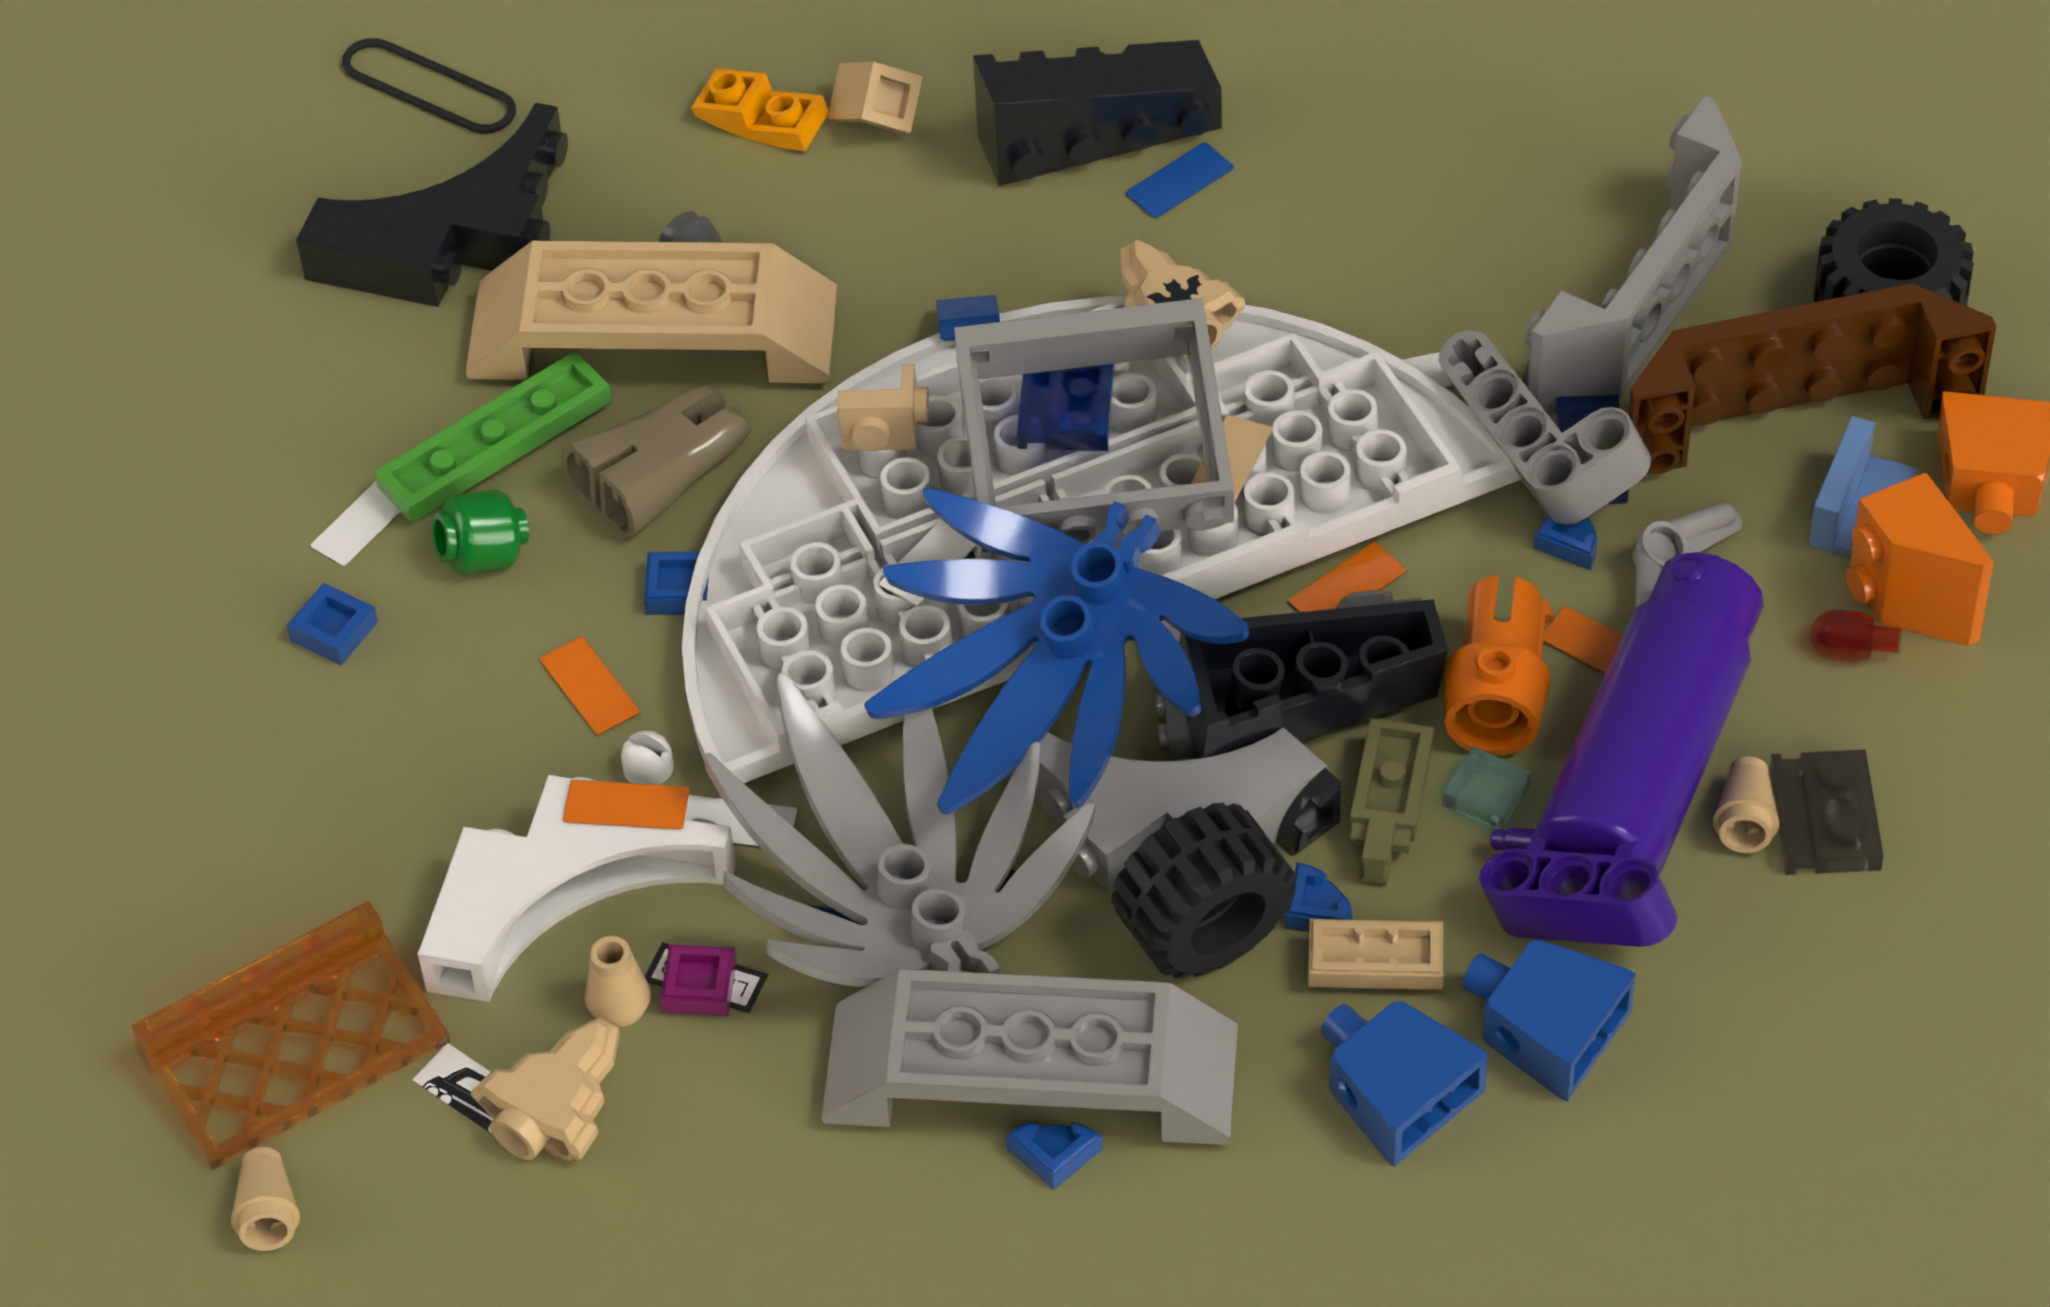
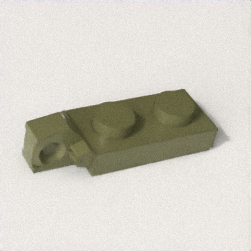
(1389, 793)

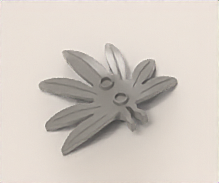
(910, 899)

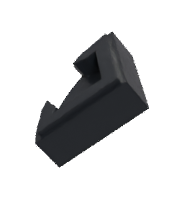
(1311, 813)

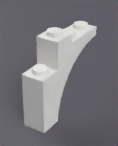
(516, 887)

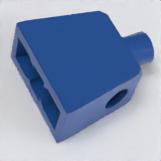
(1551, 1010)
(1401, 1074)

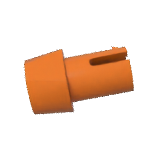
(1497, 678)

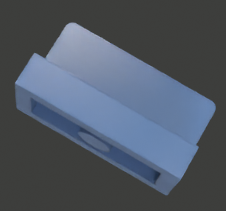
(1851, 477)

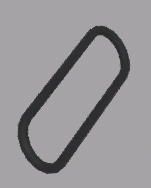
(481, 128)

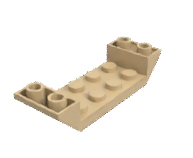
(654, 300)

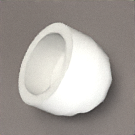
(641, 762)

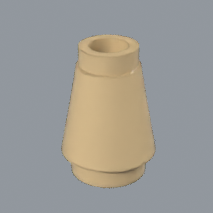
(1747, 807)
(615, 983)
(264, 1201)

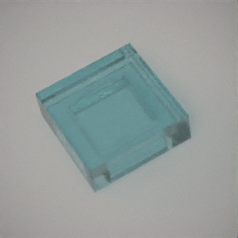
(1486, 788)

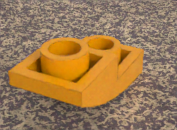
(750, 109)

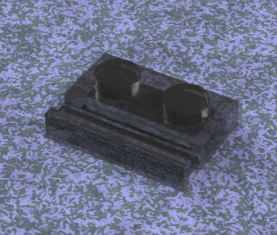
(1826, 812)

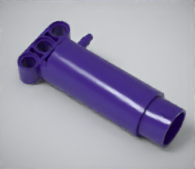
(1633, 767)

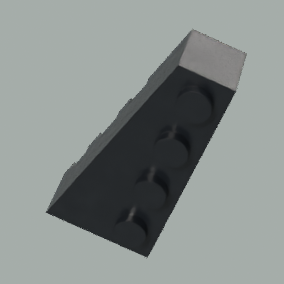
(1091, 106)
(1314, 672)

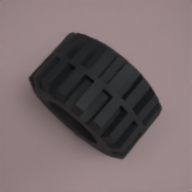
(1894, 244)
(1203, 890)

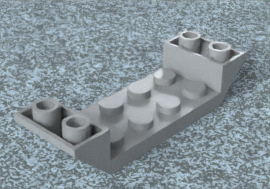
(1604, 348)
(1033, 1046)

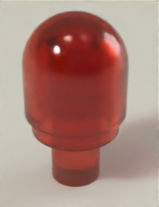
(1852, 636)

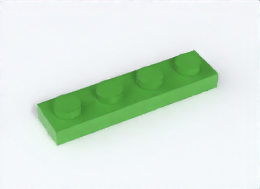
(493, 436)

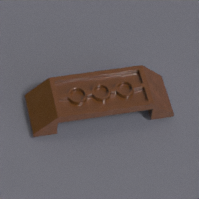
(1806, 358)

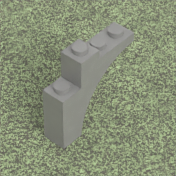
(1144, 795)

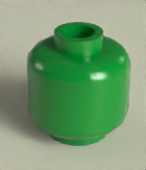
(479, 532)

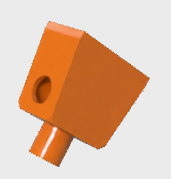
(1993, 456)

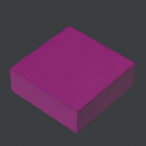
(698, 980)

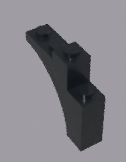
(420, 239)

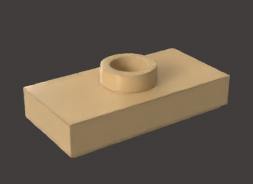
(1376, 954)

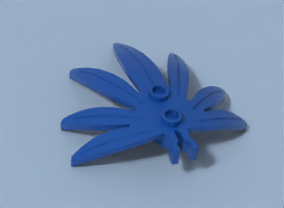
(1082, 615)

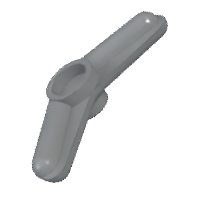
(1678, 536)

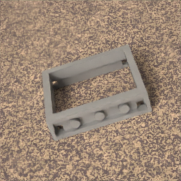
(1096, 340)

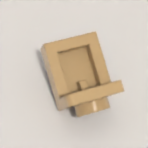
(883, 417)

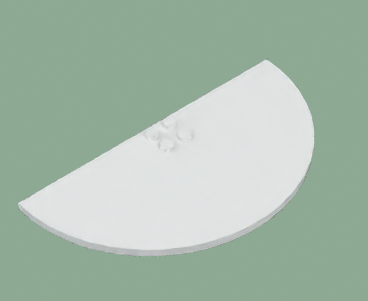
(811, 526)

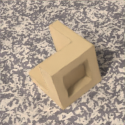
(875, 96)

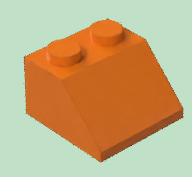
(1919, 563)

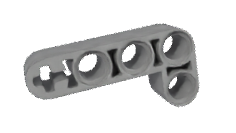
(1564, 471)

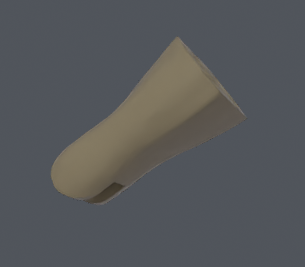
(648, 462)

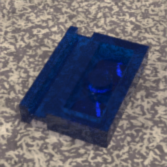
(1067, 408)

